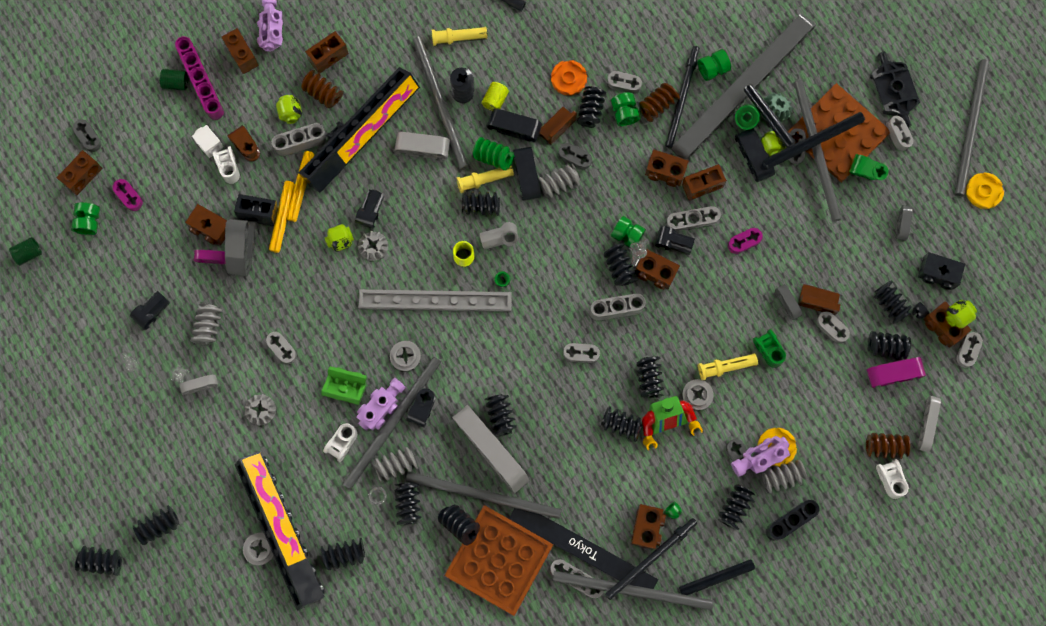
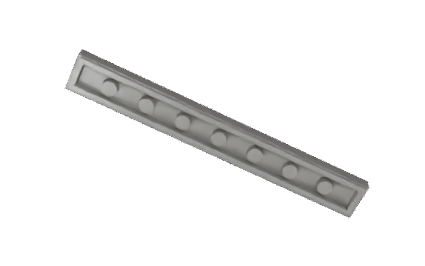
(435, 300)

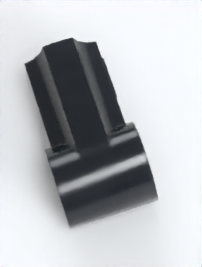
(369, 212)
(670, 240)
(147, 313)

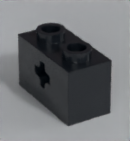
(256, 209)
(951, 271)

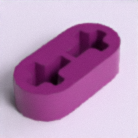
(130, 192)
(743, 237)
(209, 256)

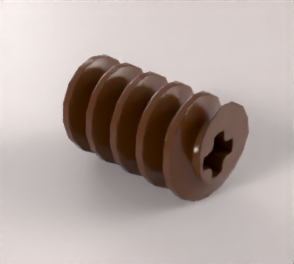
(320, 91)
(657, 100)
(887, 444)

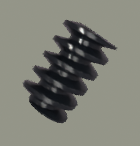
(462, 85)
(590, 106)
(480, 203)
(619, 266)
(892, 302)
(889, 344)
(649, 378)
(500, 415)
(622, 423)
(407, 504)
(736, 506)
(459, 524)
(156, 526)
(343, 554)
(98, 561)

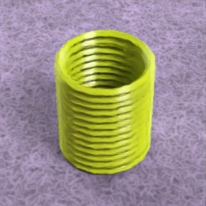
(495, 95)
(463, 245)

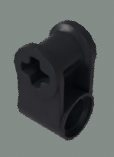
(421, 411)

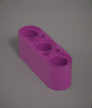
(896, 371)

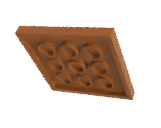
(841, 149)
(499, 561)

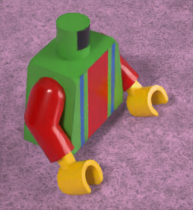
(665, 416)

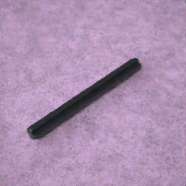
(814, 140)

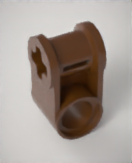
(244, 142)

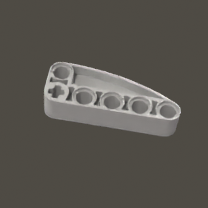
(491, 449)

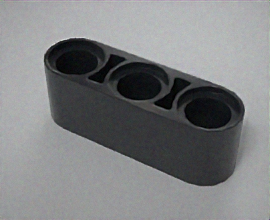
(514, 125)
(755, 153)
(527, 173)
(800, 515)

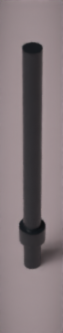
(691, 65)
(679, 534)

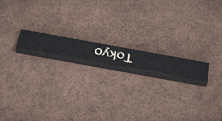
(580, 547)

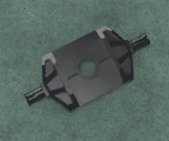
(895, 102)

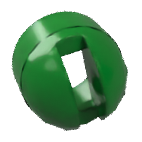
(499, 281)
(673, 510)

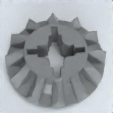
(371, 254)
(397, 351)
(696, 385)
(265, 416)
(251, 554)

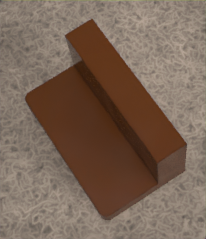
(557, 125)
(819, 299)

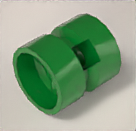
(716, 64)
(625, 109)
(747, 116)
(85, 218)
(627, 231)

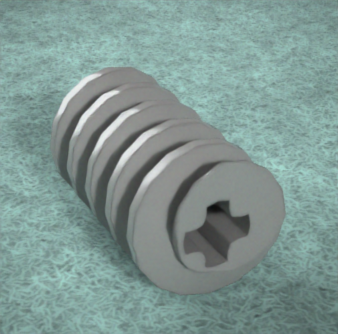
(559, 180)
(206, 322)
(395, 464)
(783, 475)

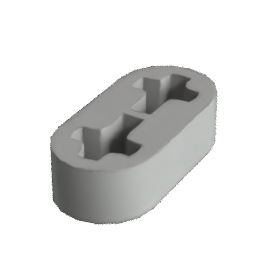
(622, 78)
(899, 133)
(836, 323)
(284, 345)
(965, 348)
(581, 357)
(198, 384)

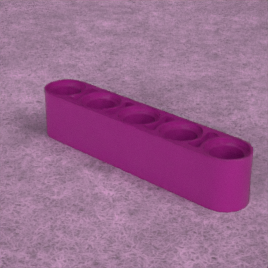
(198, 70)

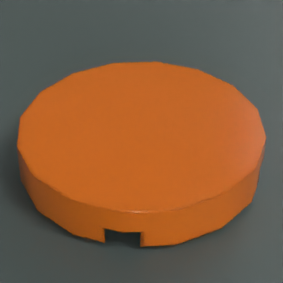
(563, 77)

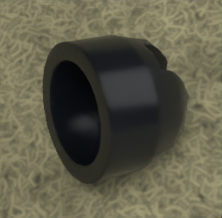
(921, 310)

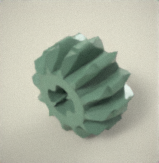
(779, 106)

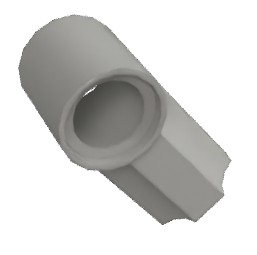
(498, 236)

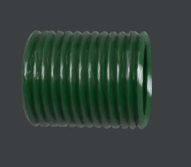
(173, 79)
(25, 251)

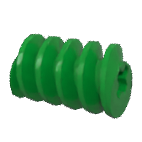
(493, 154)

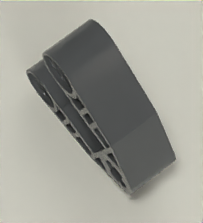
(239, 246)

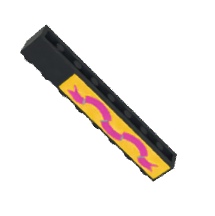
(359, 129)
(279, 530)

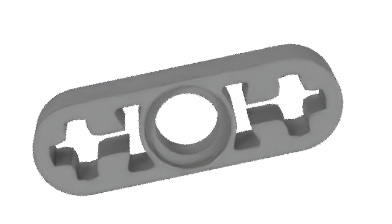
(707, 220)
(930, 417)
(566, 566)

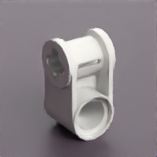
(227, 162)
(341, 443)
(893, 477)

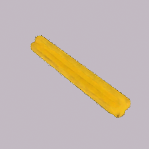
(299, 190)
(280, 222)

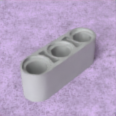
(304, 132)
(421, 144)
(624, 301)

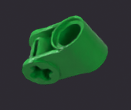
(866, 167)
(768, 345)

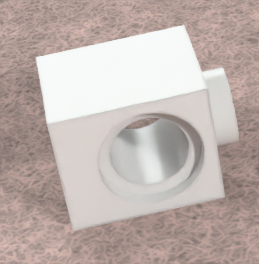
(207, 141)

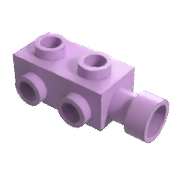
(270, 26)
(380, 410)
(763, 457)

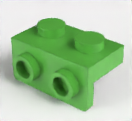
(344, 385)

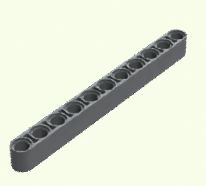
(735, 94)

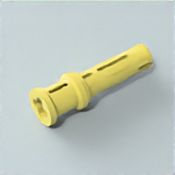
(450, 35)
(476, 180)
(719, 367)

